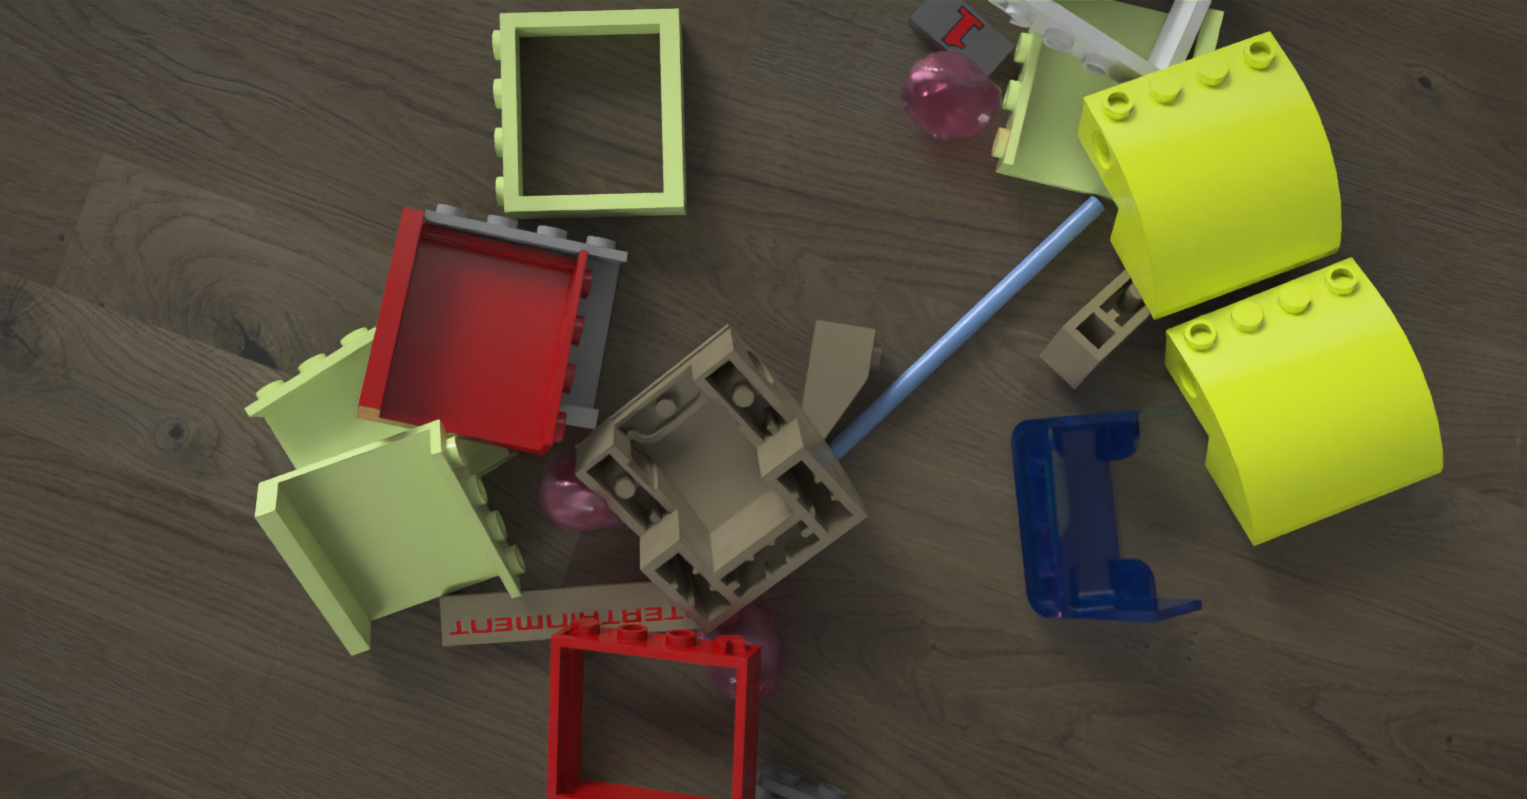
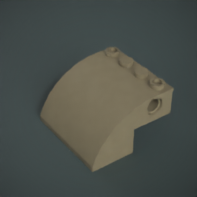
(719, 480)

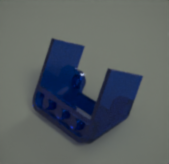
(1071, 519)

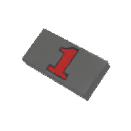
(960, 29)

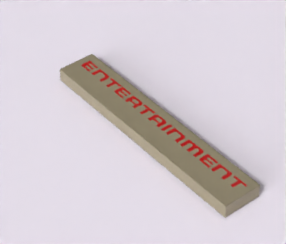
(544, 611)

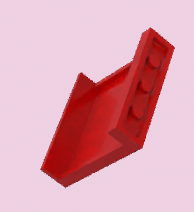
(475, 338)

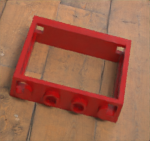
(634, 639)

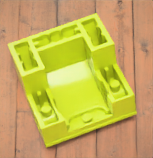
(1214, 174)
(1306, 400)

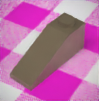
(1096, 331)
(837, 370)

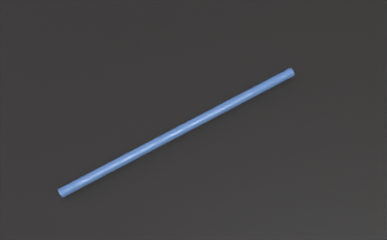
(966, 327)

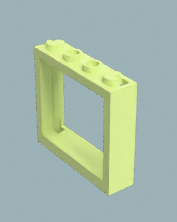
(508, 98)

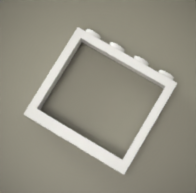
(1099, 52)

